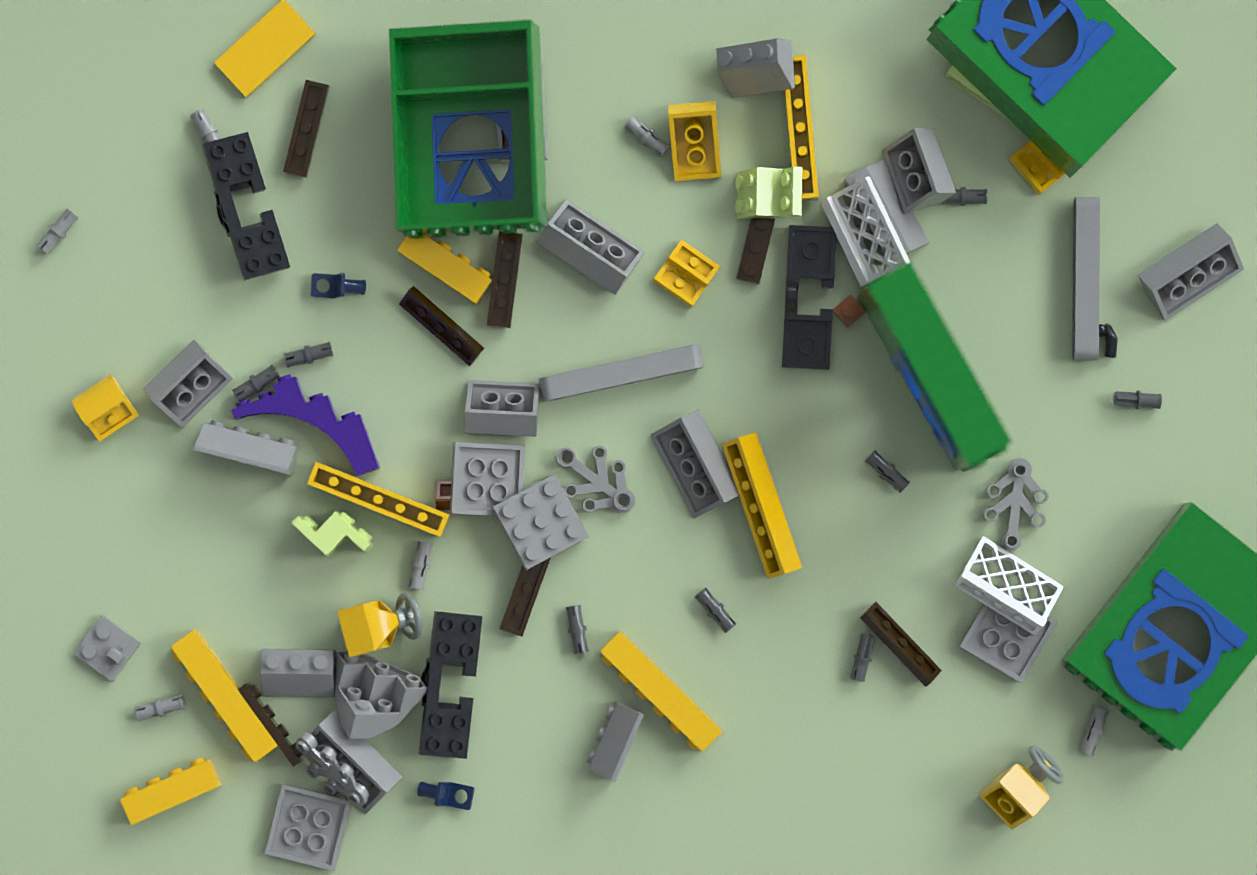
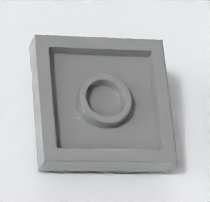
(107, 648)

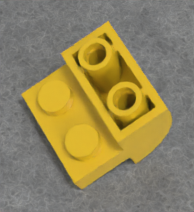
(104, 407)

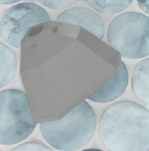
(373, 694)

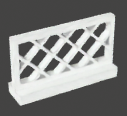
(852, 238)
(982, 589)

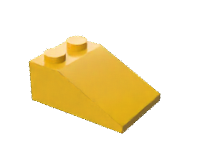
(694, 141)

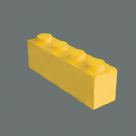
(447, 267)
(170, 791)

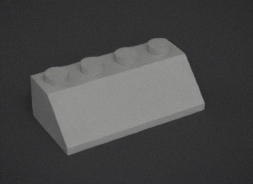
(905, 225)
(590, 247)
(1191, 271)
(247, 448)
(695, 463)
(366, 762)

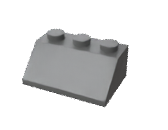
(756, 67)
(918, 170)
(187, 383)
(502, 408)
(298, 672)
(615, 740)

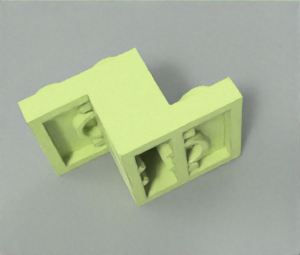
(769, 193)
(333, 532)

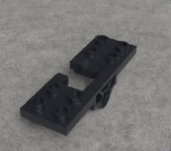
(236, 169)
(808, 336)
(447, 725)

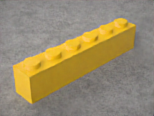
(801, 130)
(378, 499)
(761, 505)
(661, 691)
(224, 695)

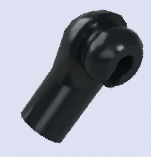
(1111, 340)

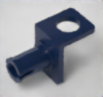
(337, 285)
(445, 793)

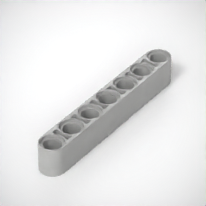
(1086, 278)
(621, 372)

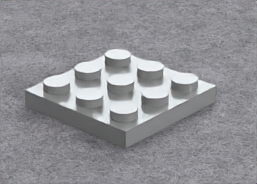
(484, 476)
(540, 522)
(1004, 642)
(308, 827)

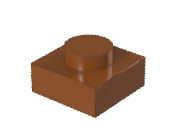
(848, 311)

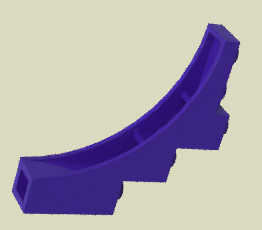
(290, 401)

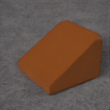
(443, 495)

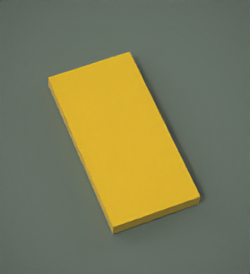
(265, 48)

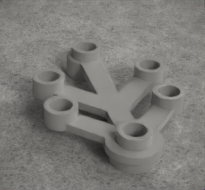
(599, 482)
(1016, 500)
(330, 769)

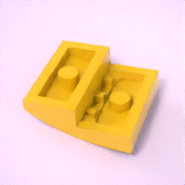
(1036, 167)
(686, 273)

